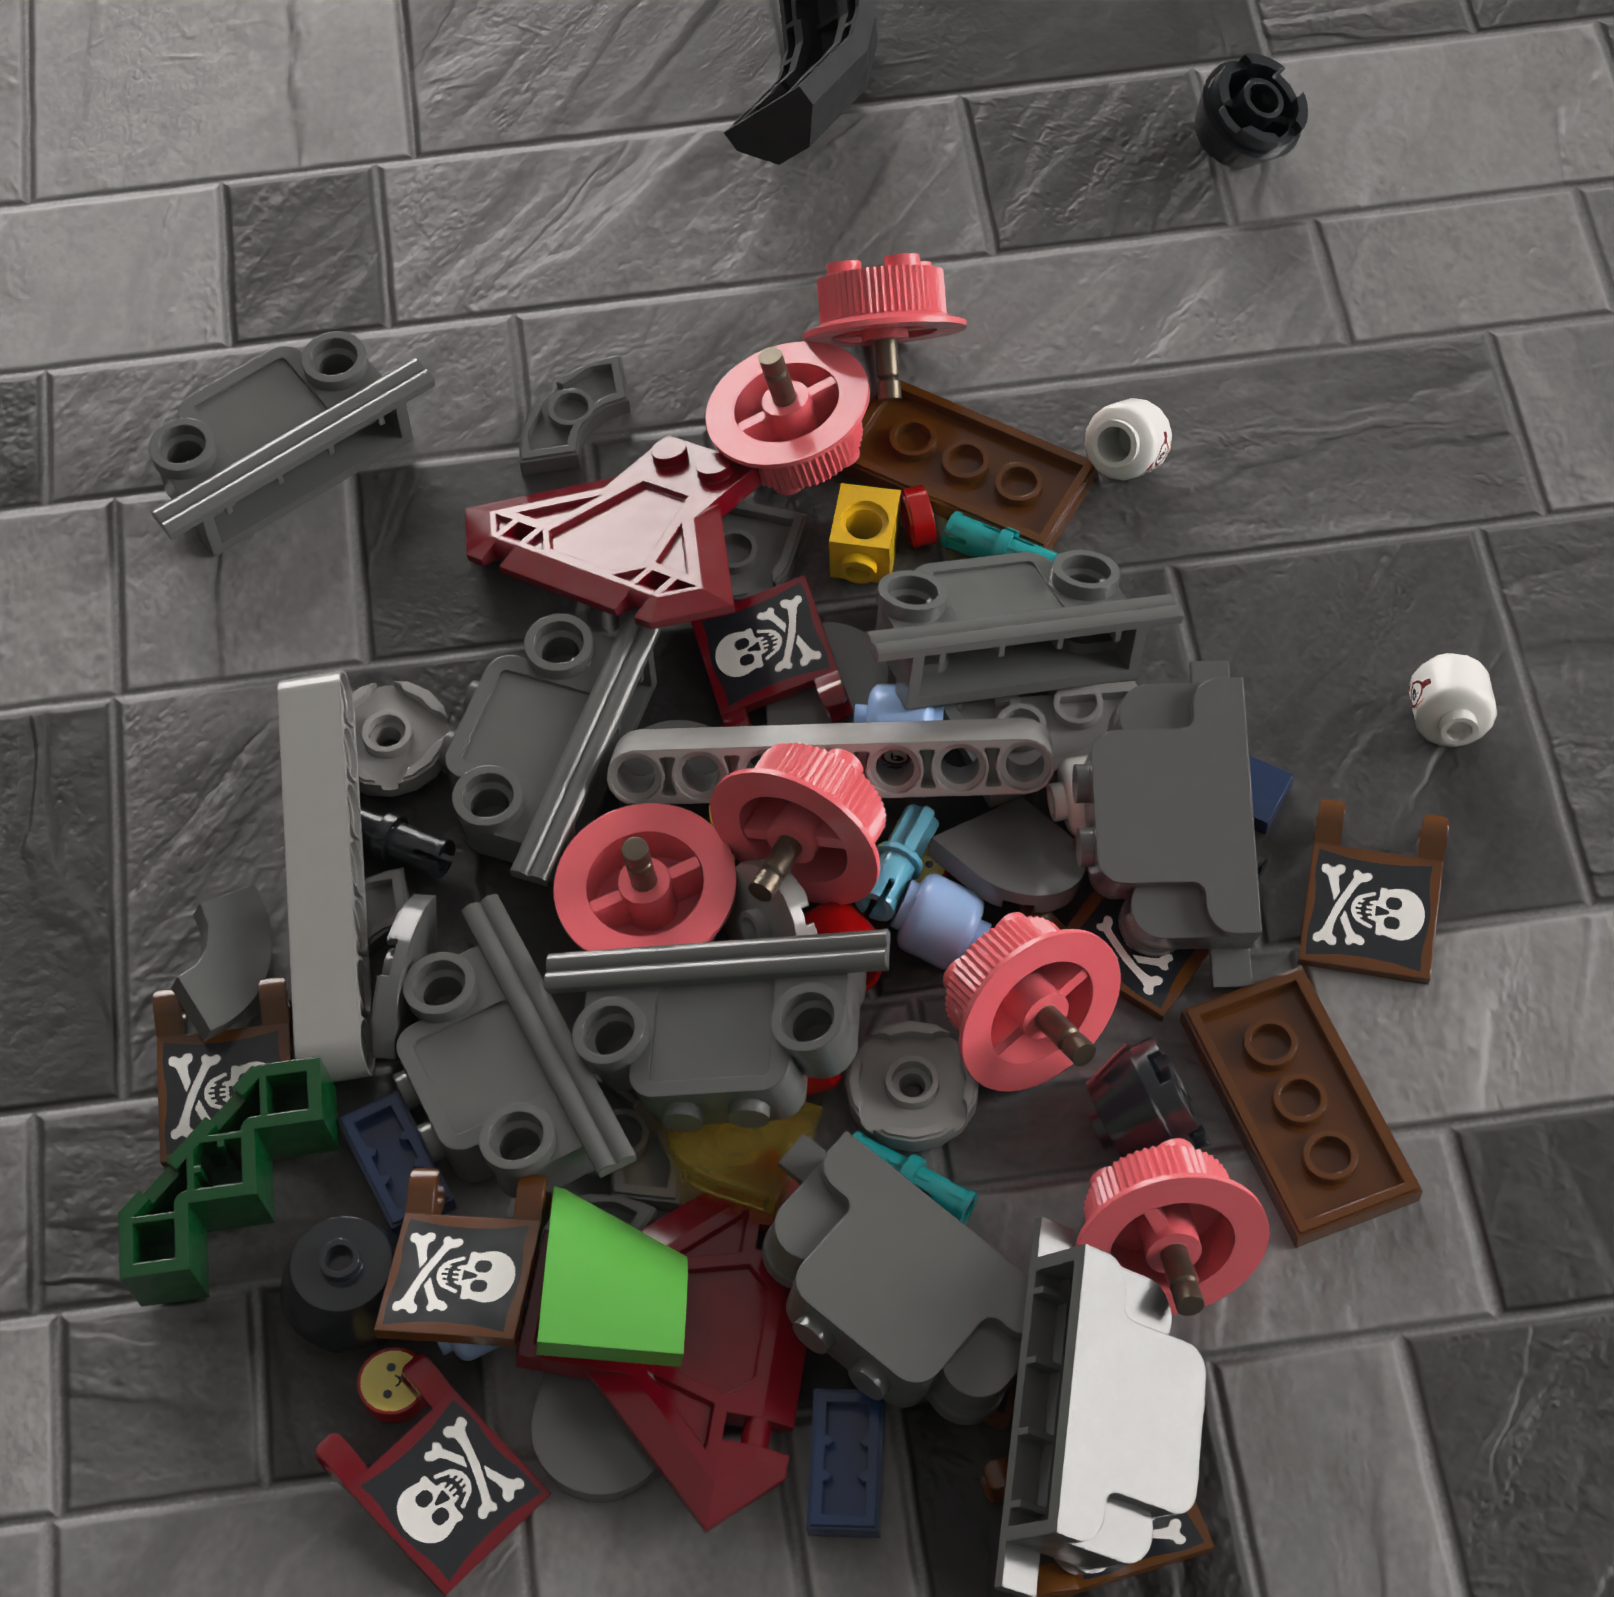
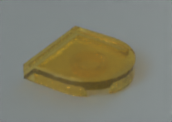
(740, 1160)

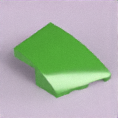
(609, 1289)

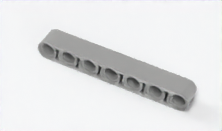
(922, 740)
(325, 874)

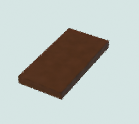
(971, 465)
(1300, 1106)

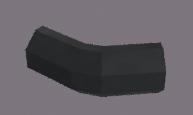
(821, 74)

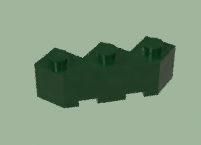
(223, 1177)

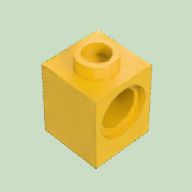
(864, 514)

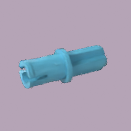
(900, 860)

